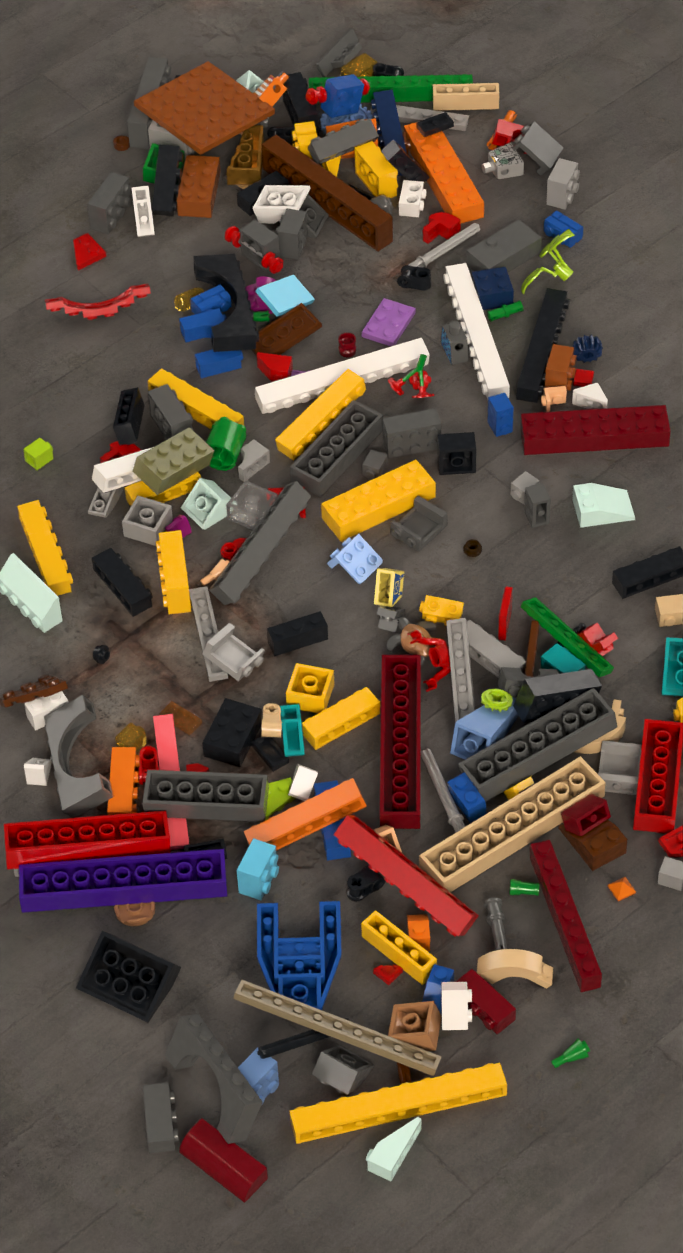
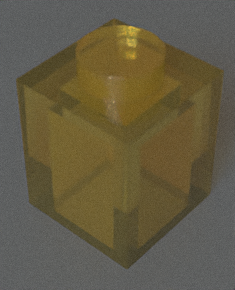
(131, 737)

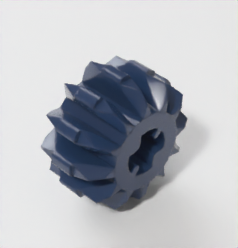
(587, 348)

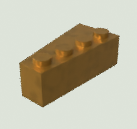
(247, 161)

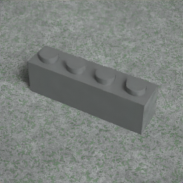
(343, 141)

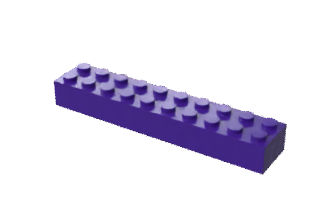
(122, 880)

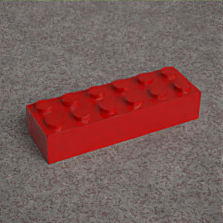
(658, 776)

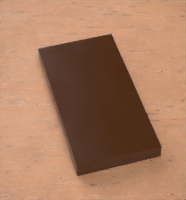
(287, 331)

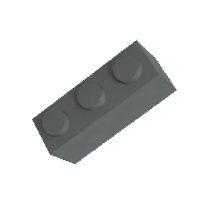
(160, 1117)

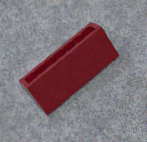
(223, 1161)

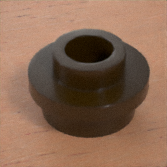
(472, 548)

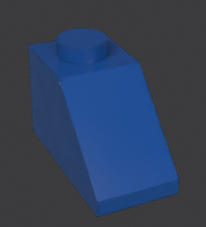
(433, 987)

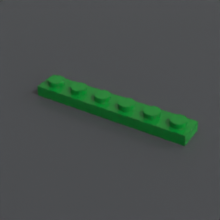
(567, 637)

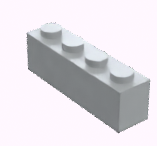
(490, 652)

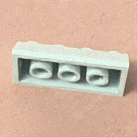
(30, 594)

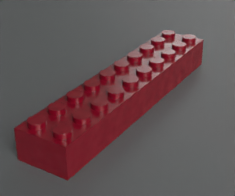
(400, 741)

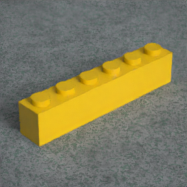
(200, 405)
(320, 414)
(44, 547)

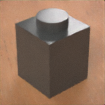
(374, 464)

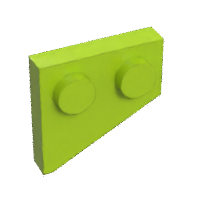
(278, 796)

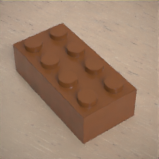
(198, 186)

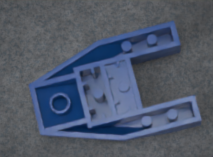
(304, 965)

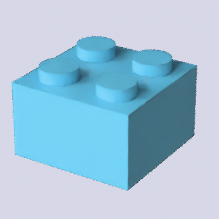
(257, 869)

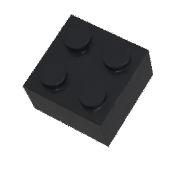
(456, 453)

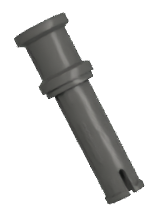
(496, 919)

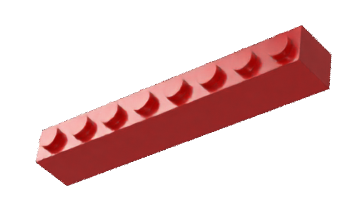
(406, 875)

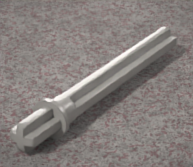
(423, 261)
(455, 818)

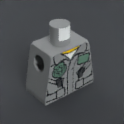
(504, 162)

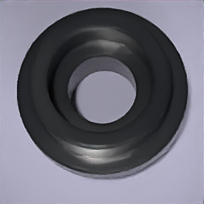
(101, 654)

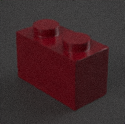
(585, 815)

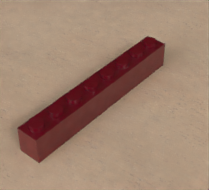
(565, 916)

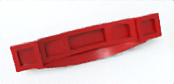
(105, 308)

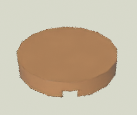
(135, 913)

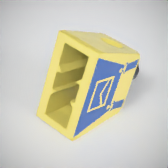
(388, 584)

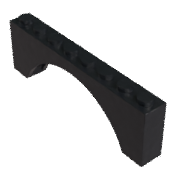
(239, 329)

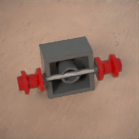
(257, 245)

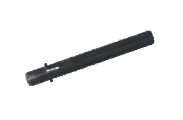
(290, 1043)

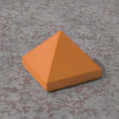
(621, 889)

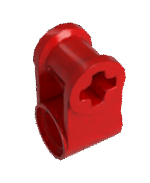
(147, 764)

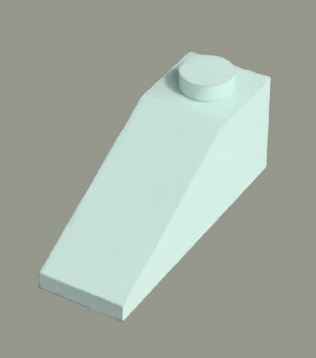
(392, 1150)

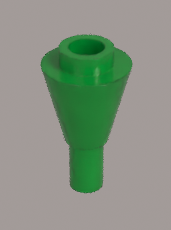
(576, 1051)

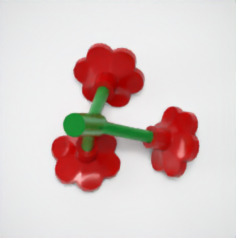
(418, 379)

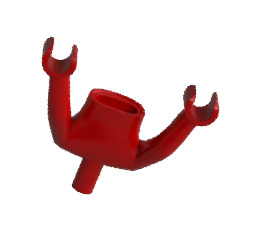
(438, 656)

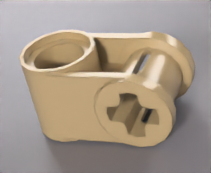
(271, 721)

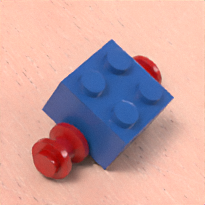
(340, 95)

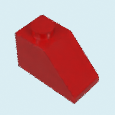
(275, 366)

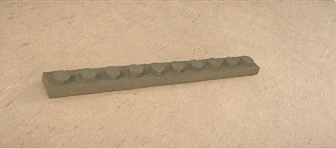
(337, 1027)

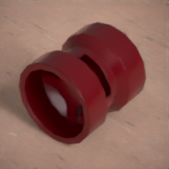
(347, 345)

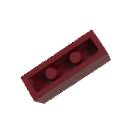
(488, 1003)

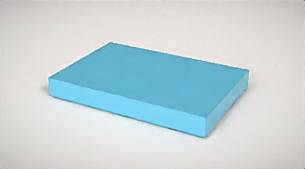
(284, 295)

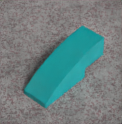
(292, 730)

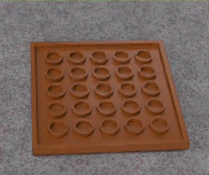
(204, 107)

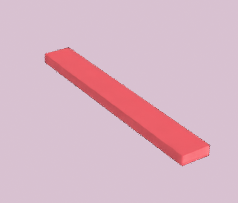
(169, 761)

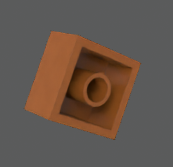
(560, 367)

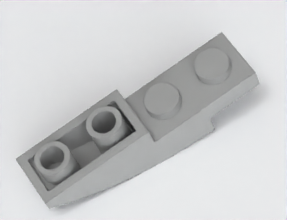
(104, 502)

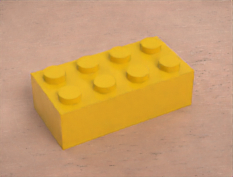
(173, 572)

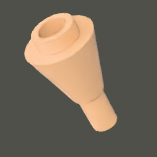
(215, 572)

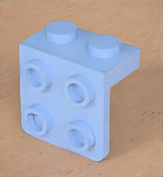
(356, 558)

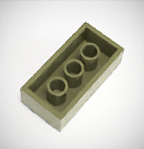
(173, 461)

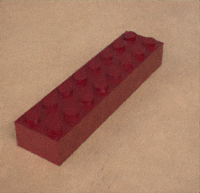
(595, 430)

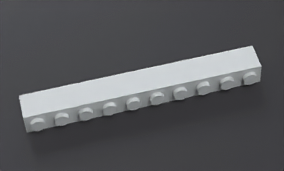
(477, 331)
(313, 383)

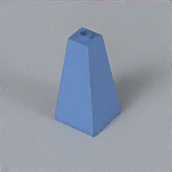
(481, 730)

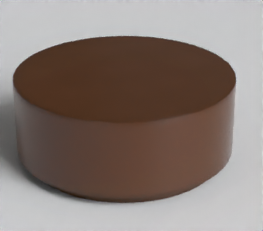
(121, 143)

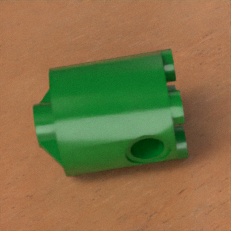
(227, 441)

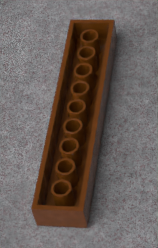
(331, 193)

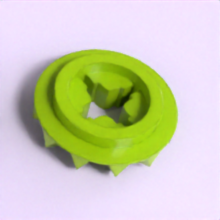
(496, 695)

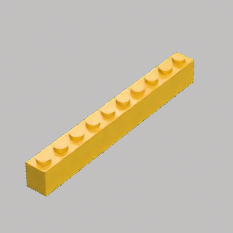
(398, 1102)

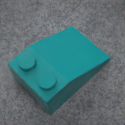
(673, 668)

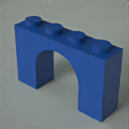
(209, 362)

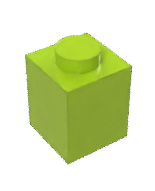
(38, 453)

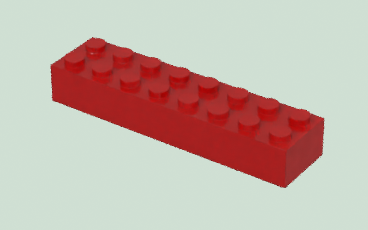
(86, 838)

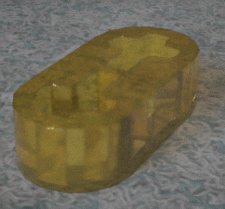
(182, 301)

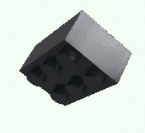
(232, 732)

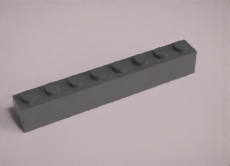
(260, 543)

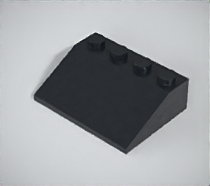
(127, 976)

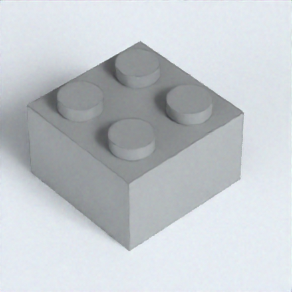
(562, 183)
(146, 520)

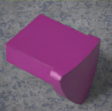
(180, 523)

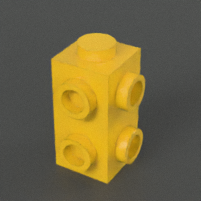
(440, 609)

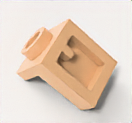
(552, 396)

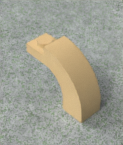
(614, 735)
(514, 963)

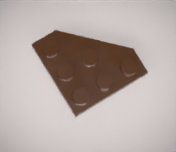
(44, 687)

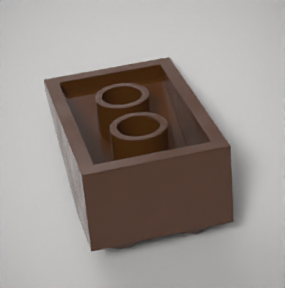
(598, 845)

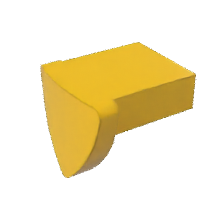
(514, 790)

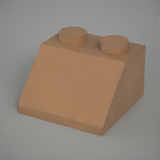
(416, 1024)

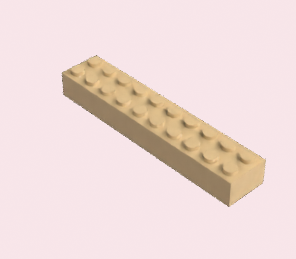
(510, 825)

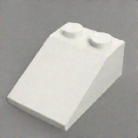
(276, 199)

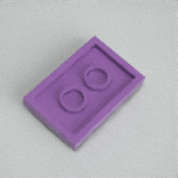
(388, 322)

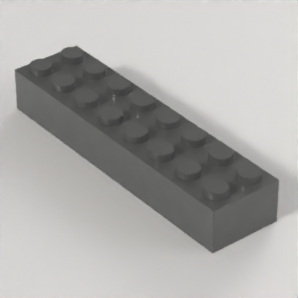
(539, 744)

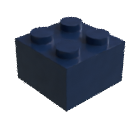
(493, 287)

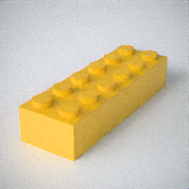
(377, 500)

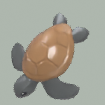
(404, 639)

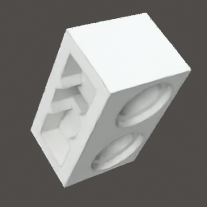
(411, 198)

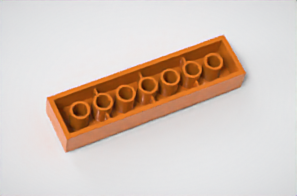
(446, 173)

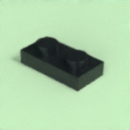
(435, 124)

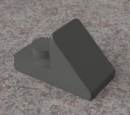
(389, 617)

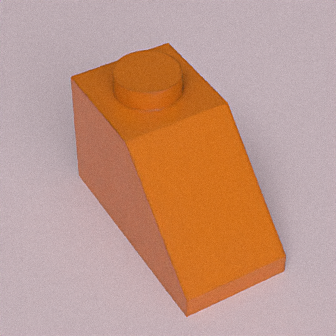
(419, 929)

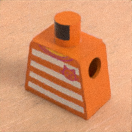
(266, 92)

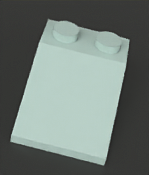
(601, 504)

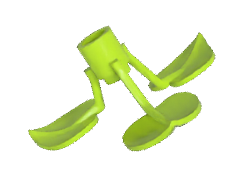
(560, 268)

